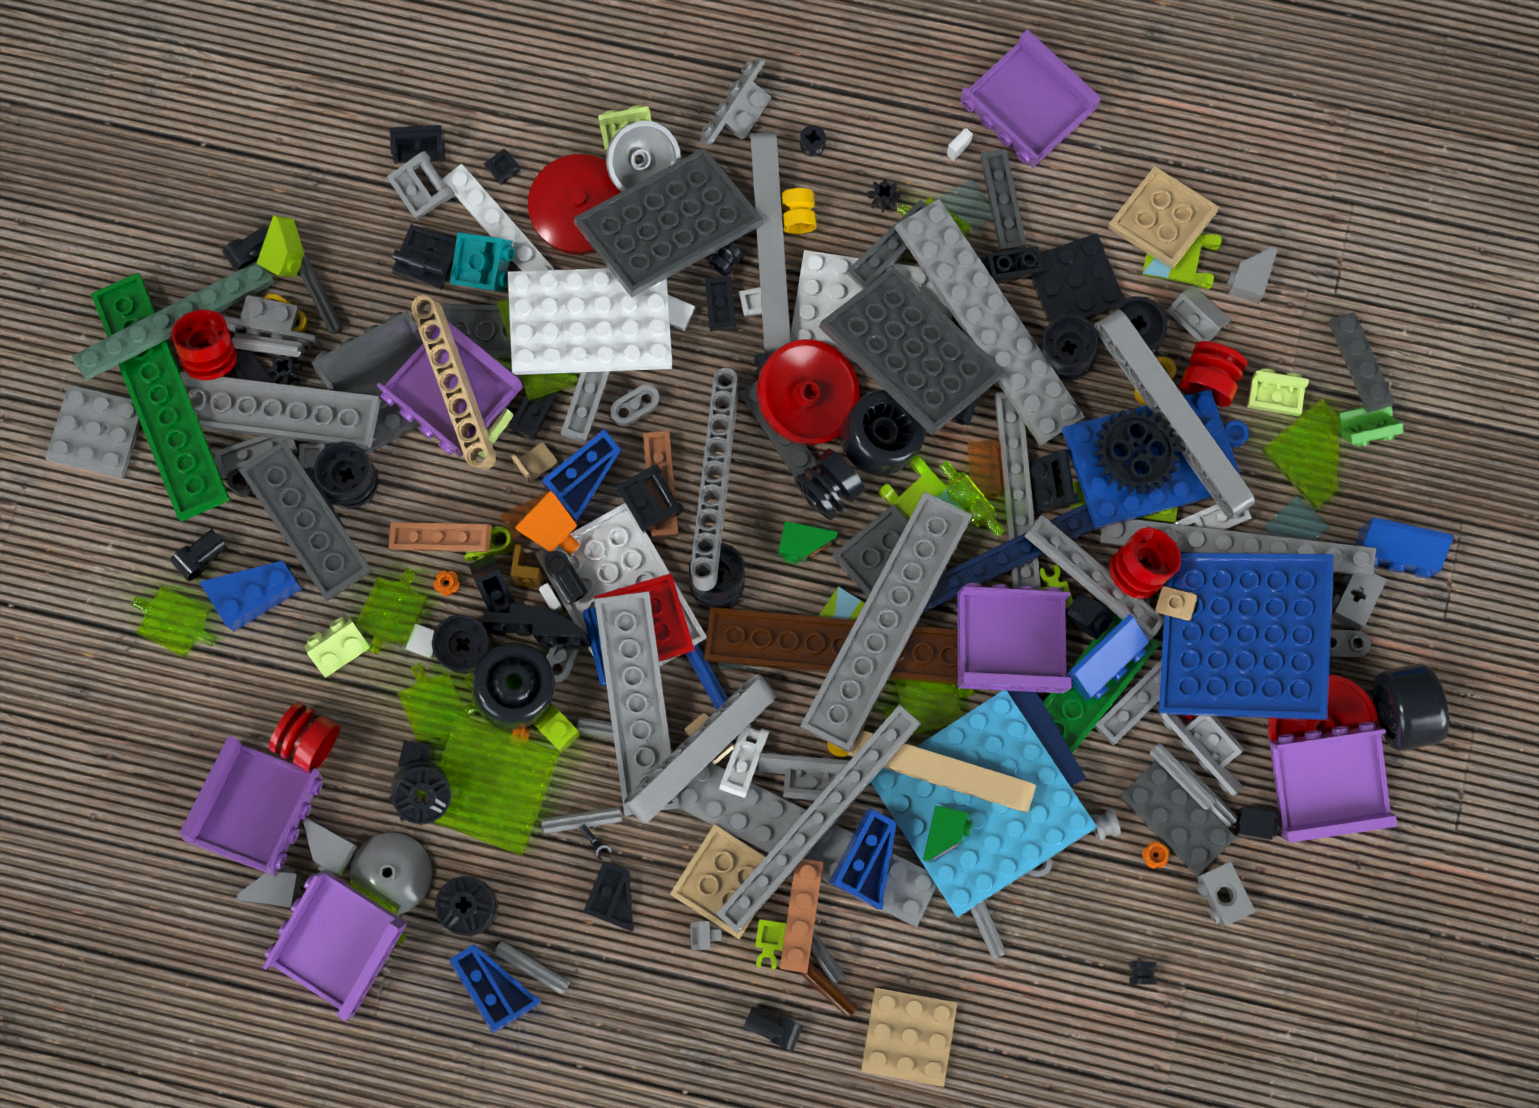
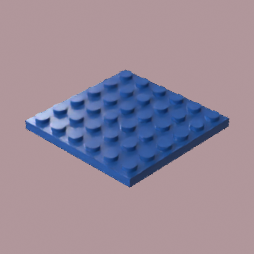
(1253, 637)

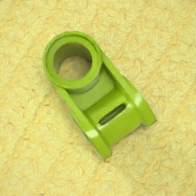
(495, 550)

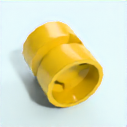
(798, 213)

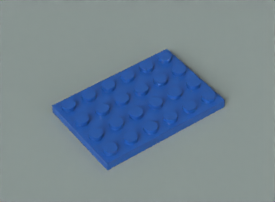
(1111, 506)

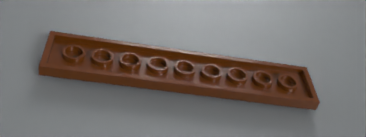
(815, 642)

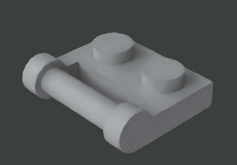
(413, 190)

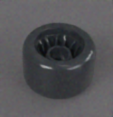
(883, 415)
(508, 706)
(1411, 707)

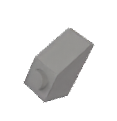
(1252, 276)
(328, 848)
(274, 890)

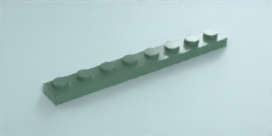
(159, 325)

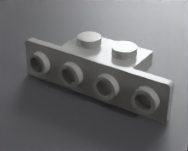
(741, 107)
(270, 320)
(1211, 744)
(803, 775)

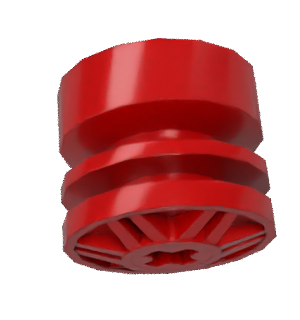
(204, 344)
(1216, 369)
(1145, 563)
(303, 737)

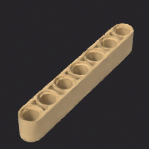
(444, 373)
(956, 775)

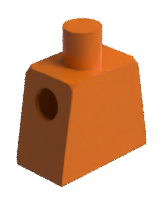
(549, 525)

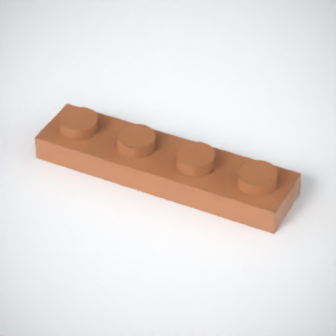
(658, 451)
(440, 537)
(801, 916)

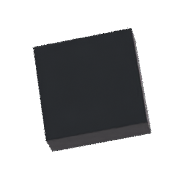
(502, 166)

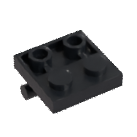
(425, 257)

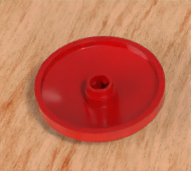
(562, 193)
(807, 391)
(1346, 707)

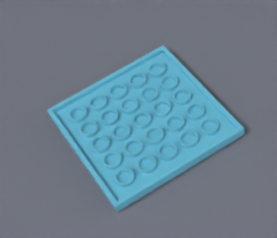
(1002, 839)

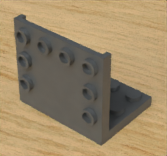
(372, 360)

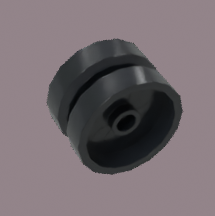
(1146, 318)

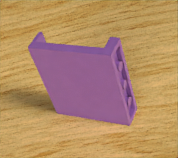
(1030, 99)
(420, 398)
(1012, 639)
(1331, 782)
(251, 807)
(335, 942)

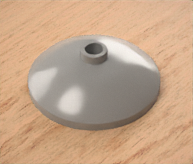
(644, 138)
(409, 864)

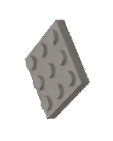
(94, 432)

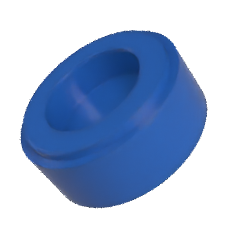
(1237, 433)

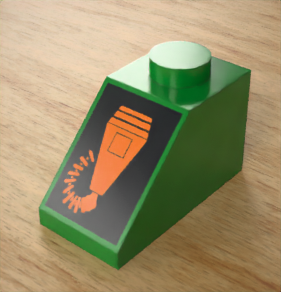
(803, 542)
(946, 832)

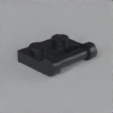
(1046, 482)
(642, 503)

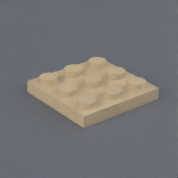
(1163, 217)
(715, 875)
(909, 1037)

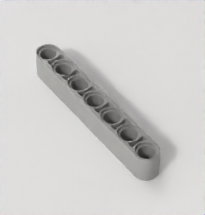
(700, 748)

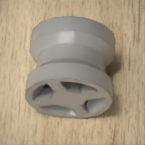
(1106, 824)

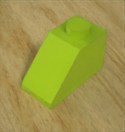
(282, 248)
(557, 729)

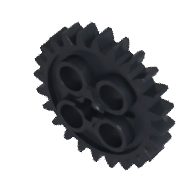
(1117, 435)

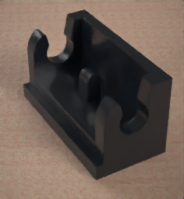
(412, 140)

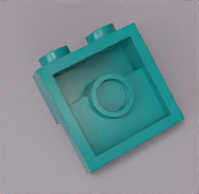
(481, 262)

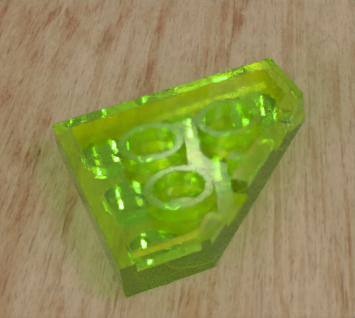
(1309, 453)

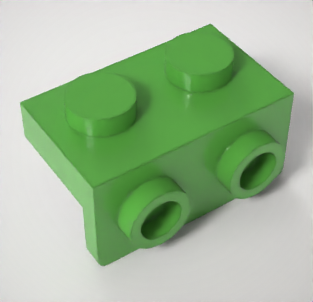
(1361, 427)

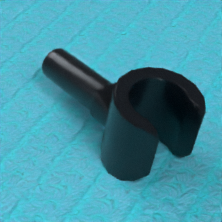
(596, 844)

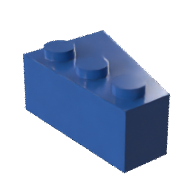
(582, 473)
(250, 592)
(866, 860)
(492, 989)

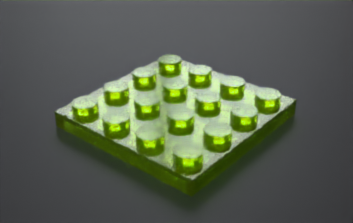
(495, 783)

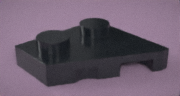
(611, 897)

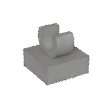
(702, 935)

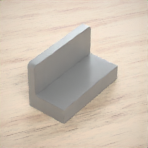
(1198, 314)

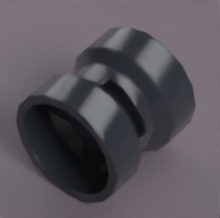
(725, 259)

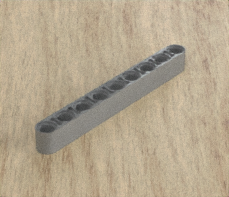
(770, 241)
(1169, 404)
(714, 488)

